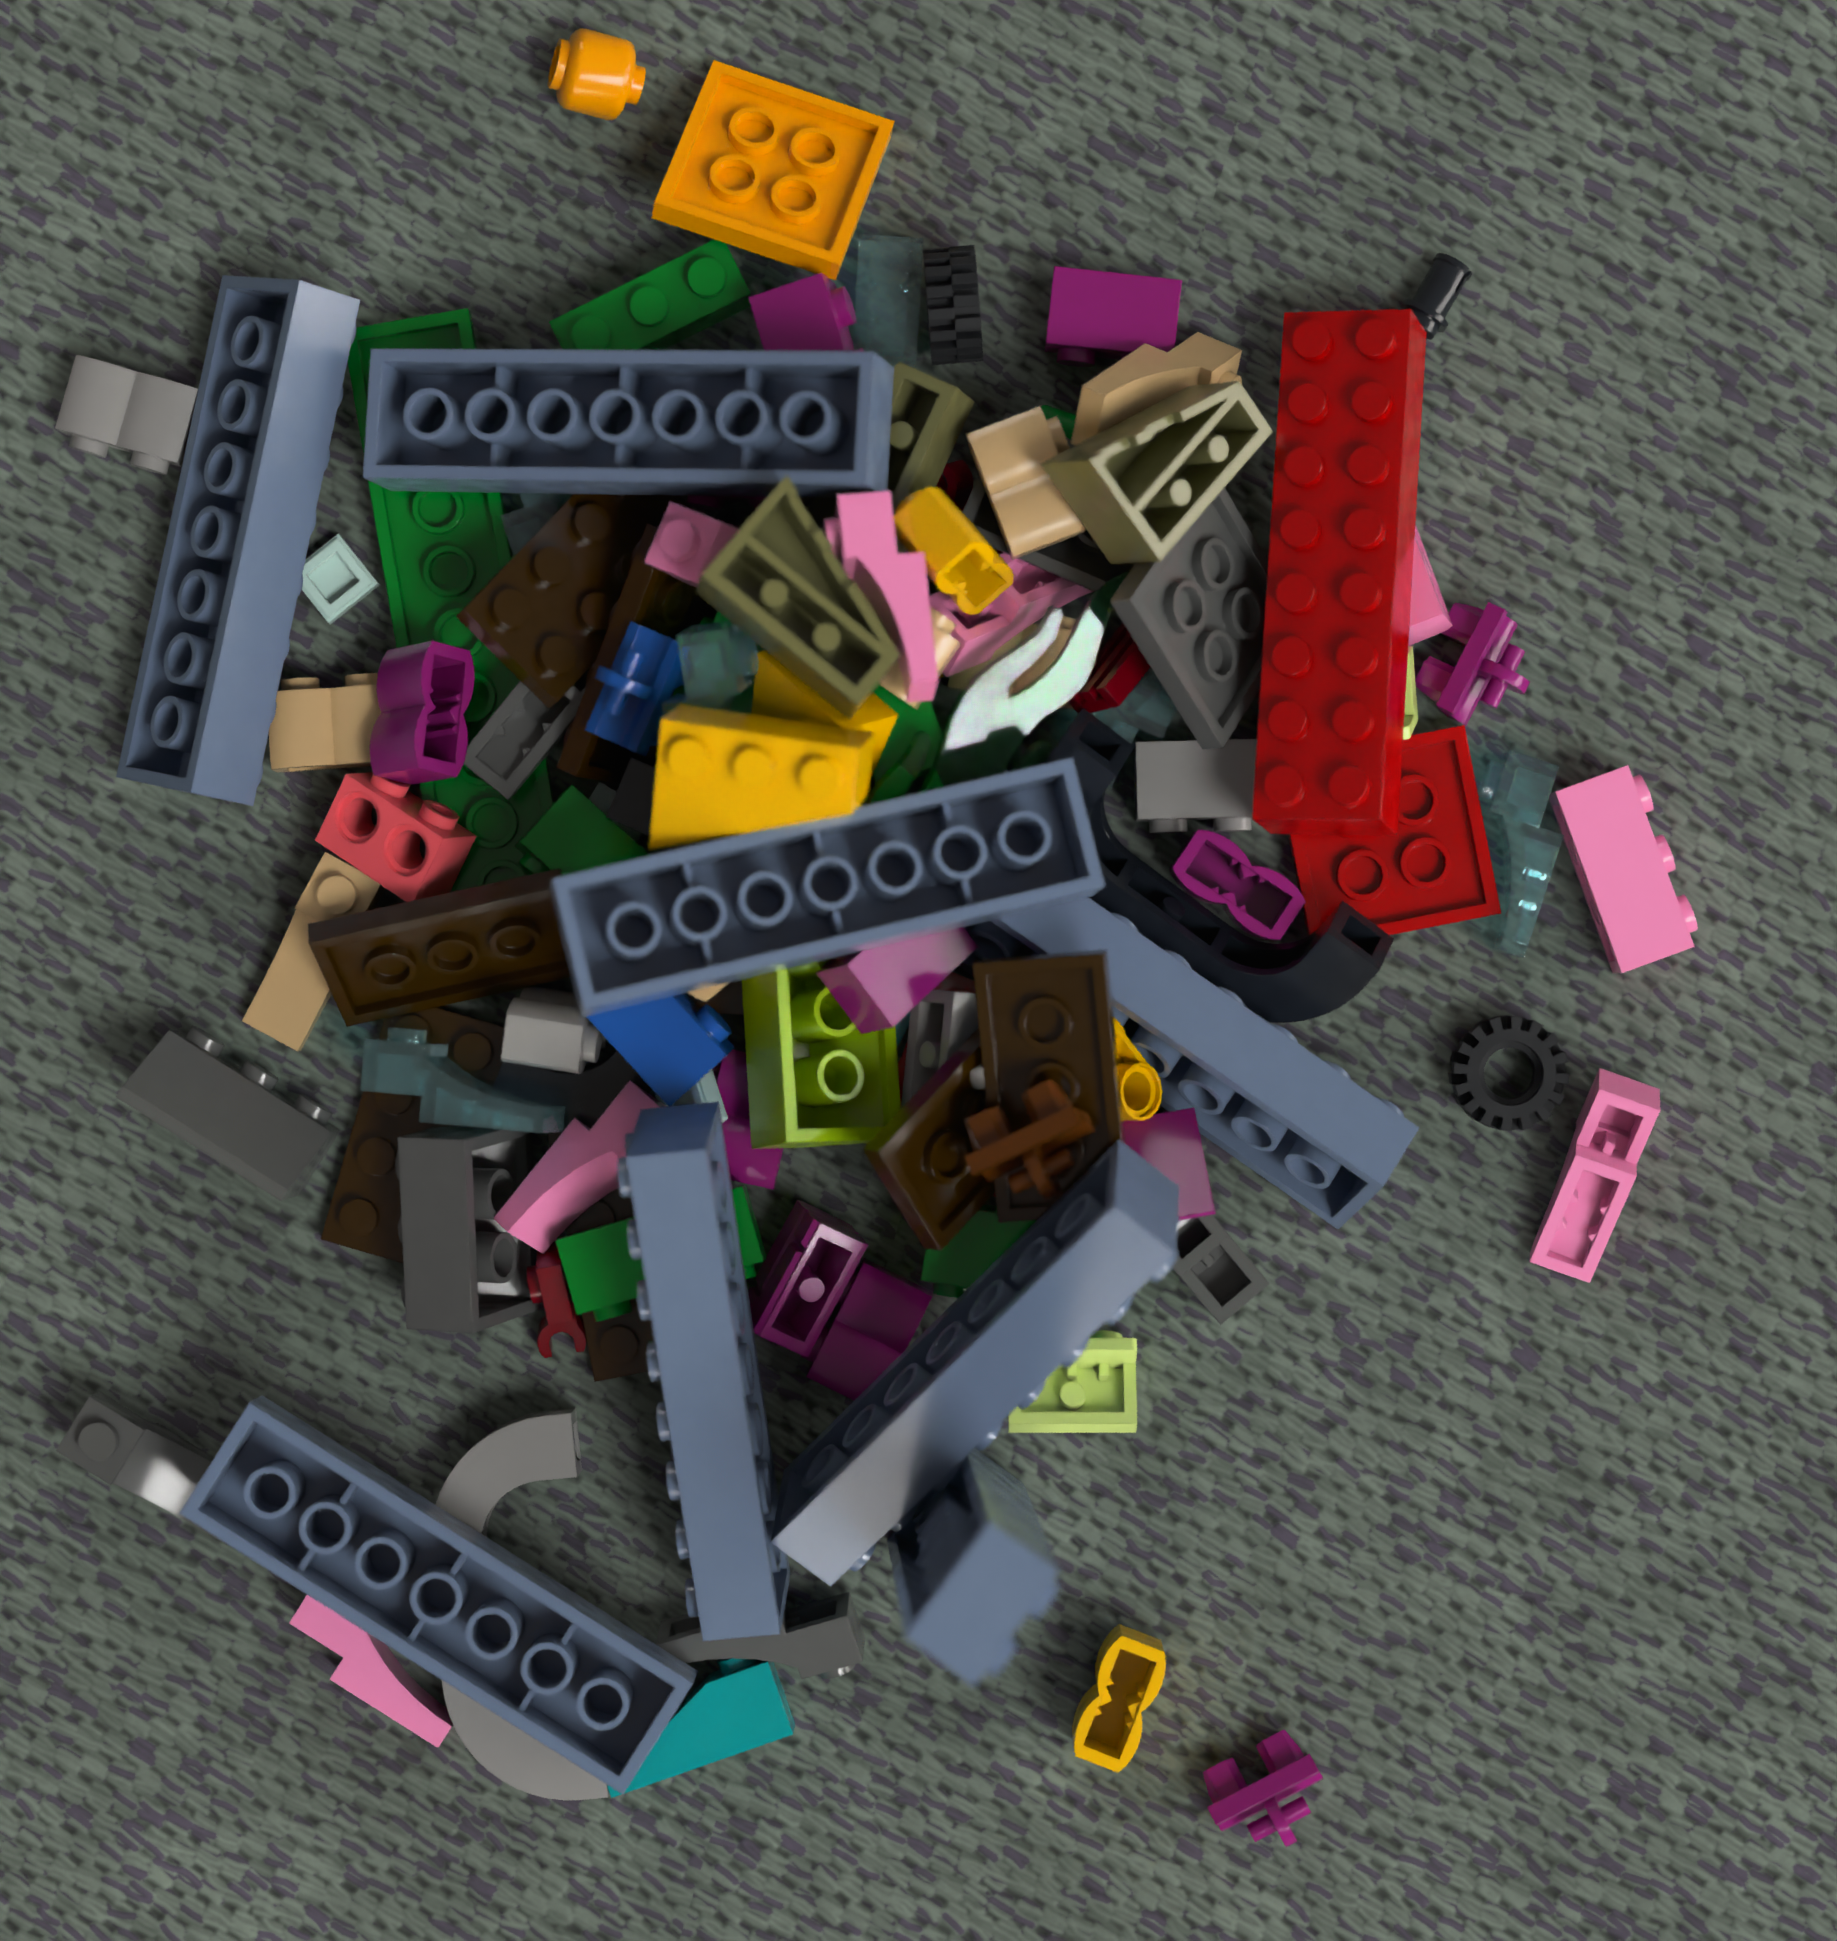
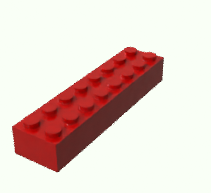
(1340, 573)

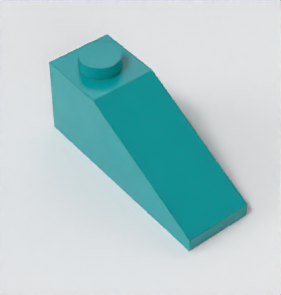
(720, 1718)

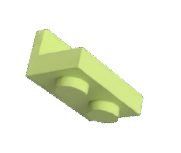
(1089, 1395)

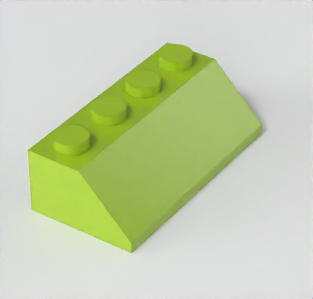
(811, 1067)

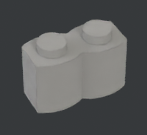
(128, 413)
(548, 1032)

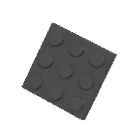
(1203, 620)

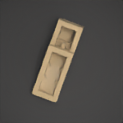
(1150, 377)
(294, 984)

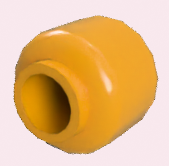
(595, 74)

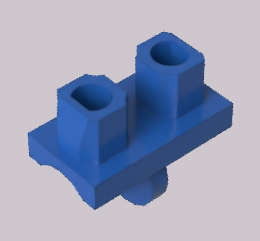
(635, 688)

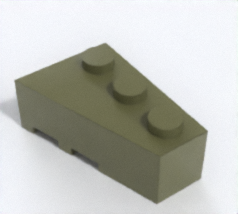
(923, 432)
(1159, 469)
(799, 603)

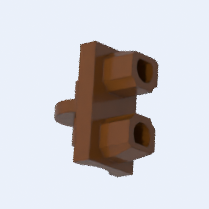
(1003, 1151)

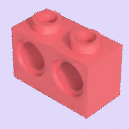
(392, 847)

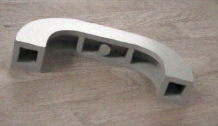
(514, 1454)

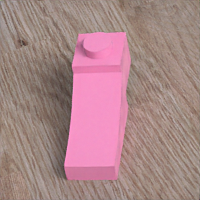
(893, 582)
(1006, 616)
(574, 1172)
(1596, 1174)
(373, 1672)

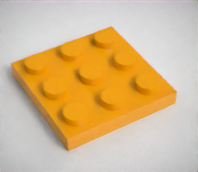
(773, 170)

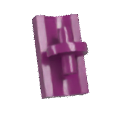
(1483, 668)
(1288, 1775)

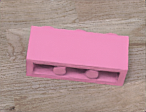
(1623, 869)

